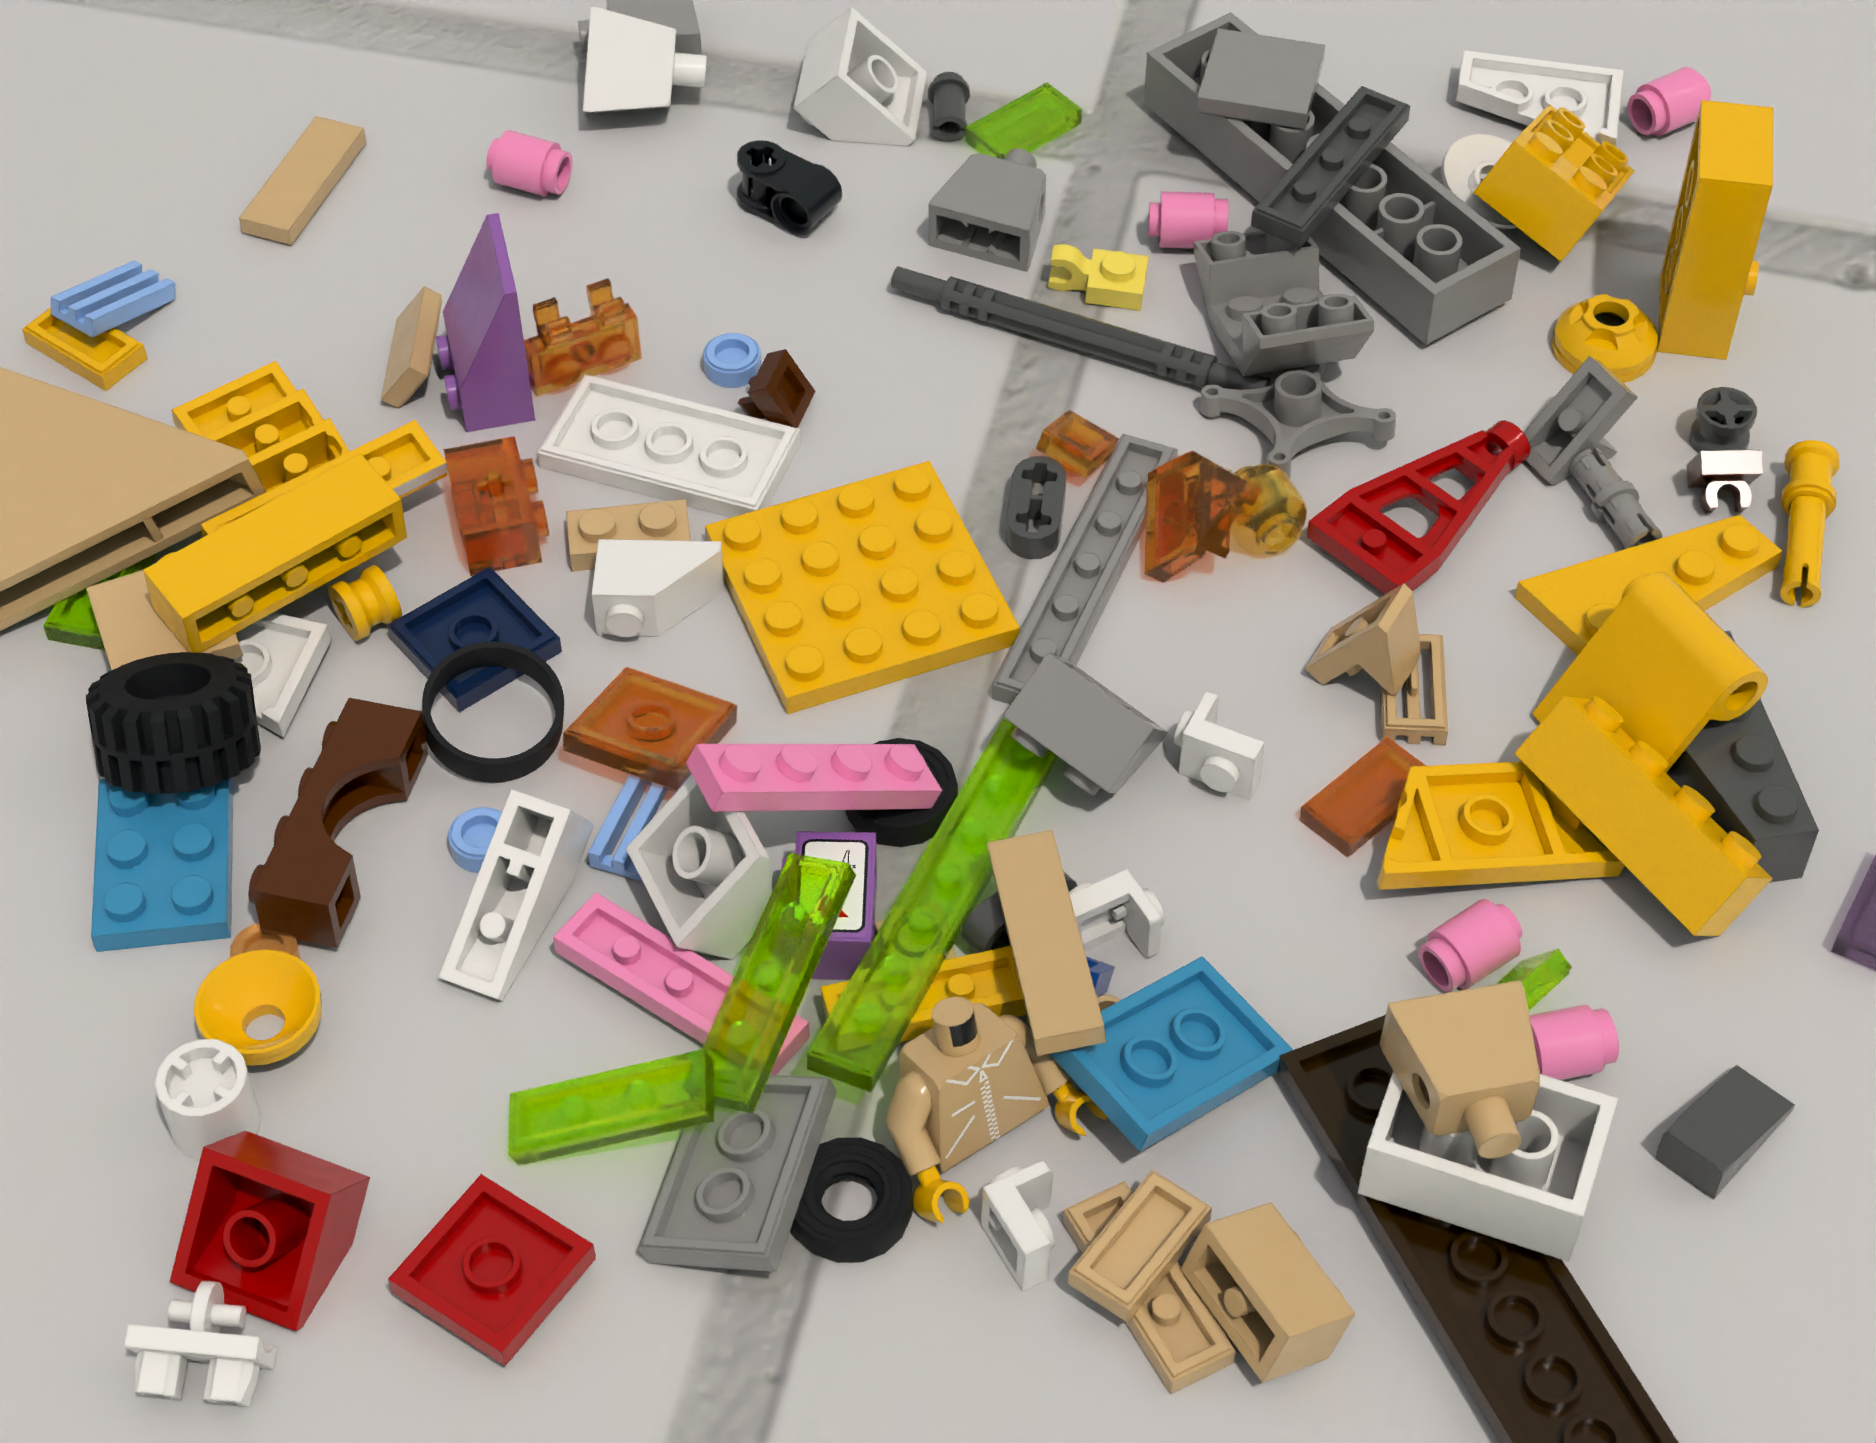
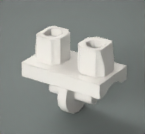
(231, 1358)

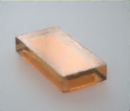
(1360, 798)

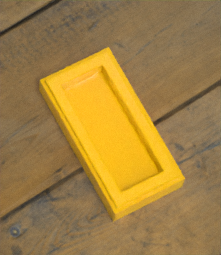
(97, 359)

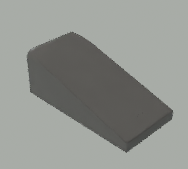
(1722, 1130)

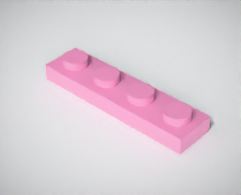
(812, 777)
(654, 971)

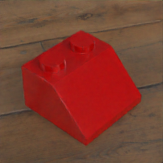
(268, 1226)

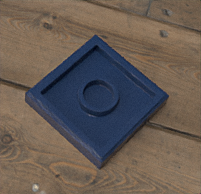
(468, 614)

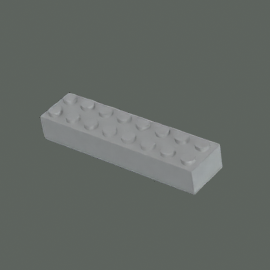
(1390, 234)

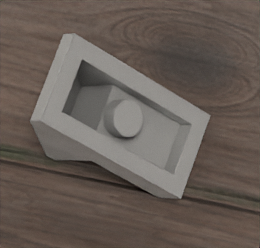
(1577, 420)

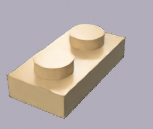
(626, 522)

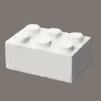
(1523, 1198)

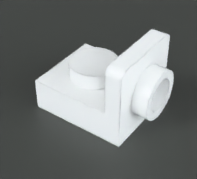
(1016, 1223)

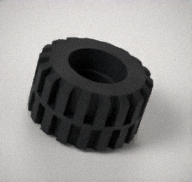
(173, 722)

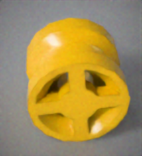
(365, 602)

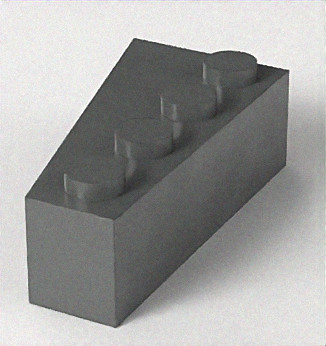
(1752, 789)

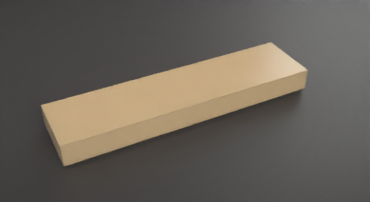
(1046, 943)

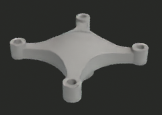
(1297, 413)

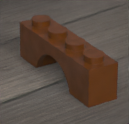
(364, 762)

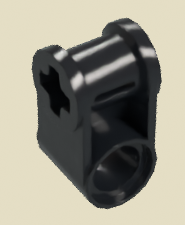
(788, 190)

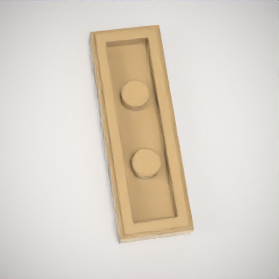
(302, 180)
(1173, 1321)

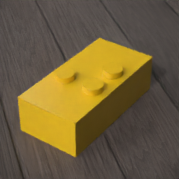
(1716, 229)

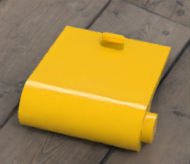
(1662, 668)

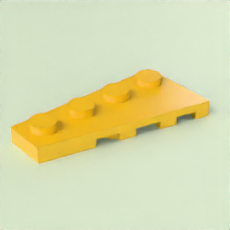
(1704, 561)

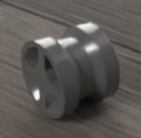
(1723, 420)

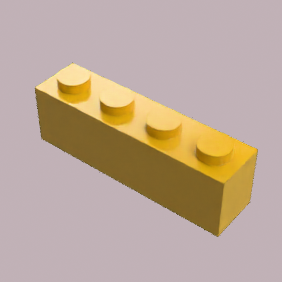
(275, 554)
(1644, 814)

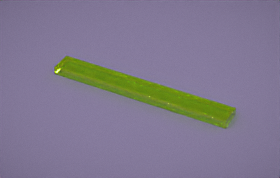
(928, 914)

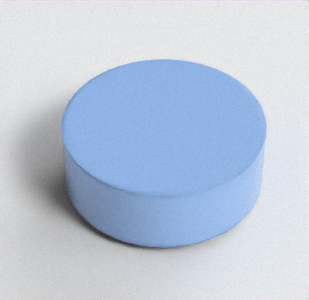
(731, 360)
(471, 836)

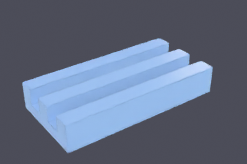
(112, 299)
(616, 822)

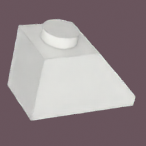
(653, 584)

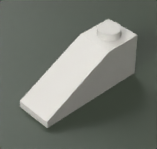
(515, 893)

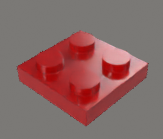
(492, 1269)

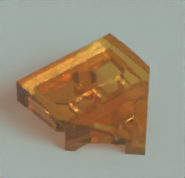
(1191, 512)

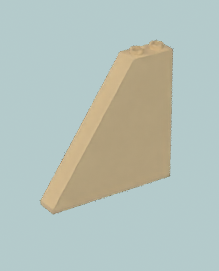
(97, 491)

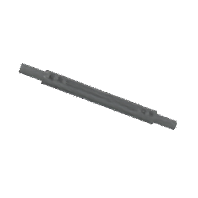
(1075, 331)

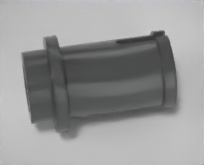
(948, 96)

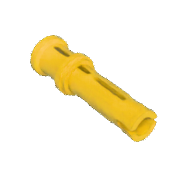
(1807, 502)

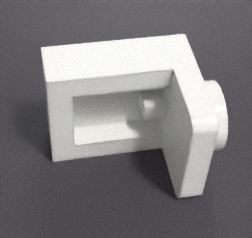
(1217, 754)
(1115, 908)

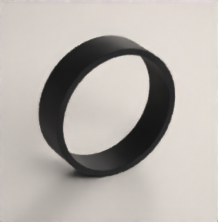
(499, 655)

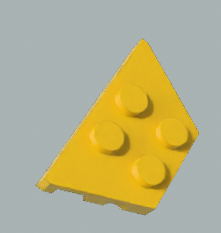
(1486, 829)

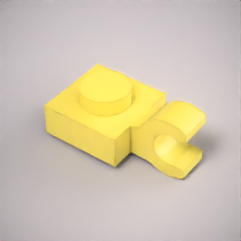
(1108, 278)

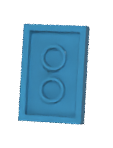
(162, 867)
(1174, 1053)

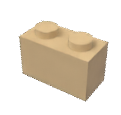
(1267, 1291)

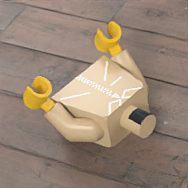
(967, 1088)

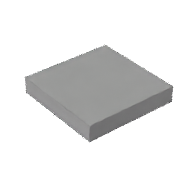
(1260, 78)

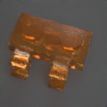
(588, 346)

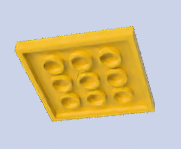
(861, 586)

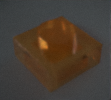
(1077, 443)

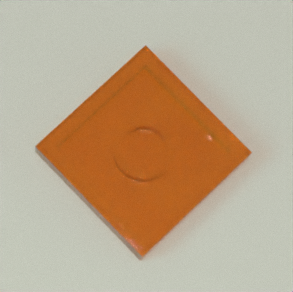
(648, 727)

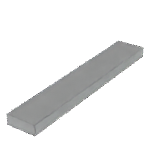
(1086, 566)

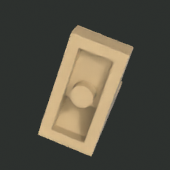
(1376, 639)

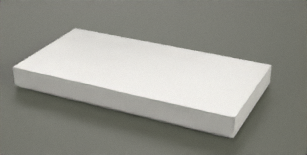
(669, 447)

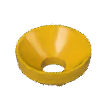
(1623, 349)
(258, 986)

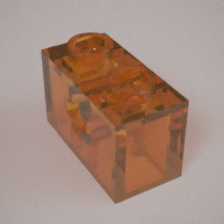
(495, 506)

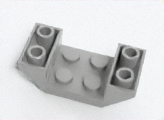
(1270, 306)

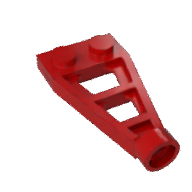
(1387, 553)

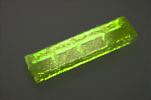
(774, 977)

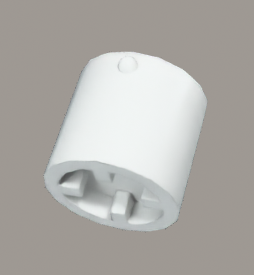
(206, 1095)

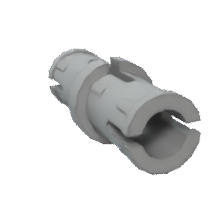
(1613, 499)

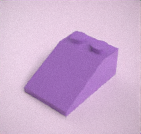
(486, 338)

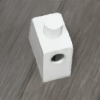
(634, 64)

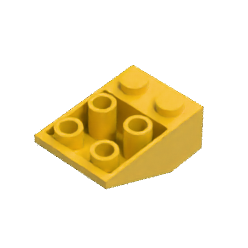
(1555, 180)

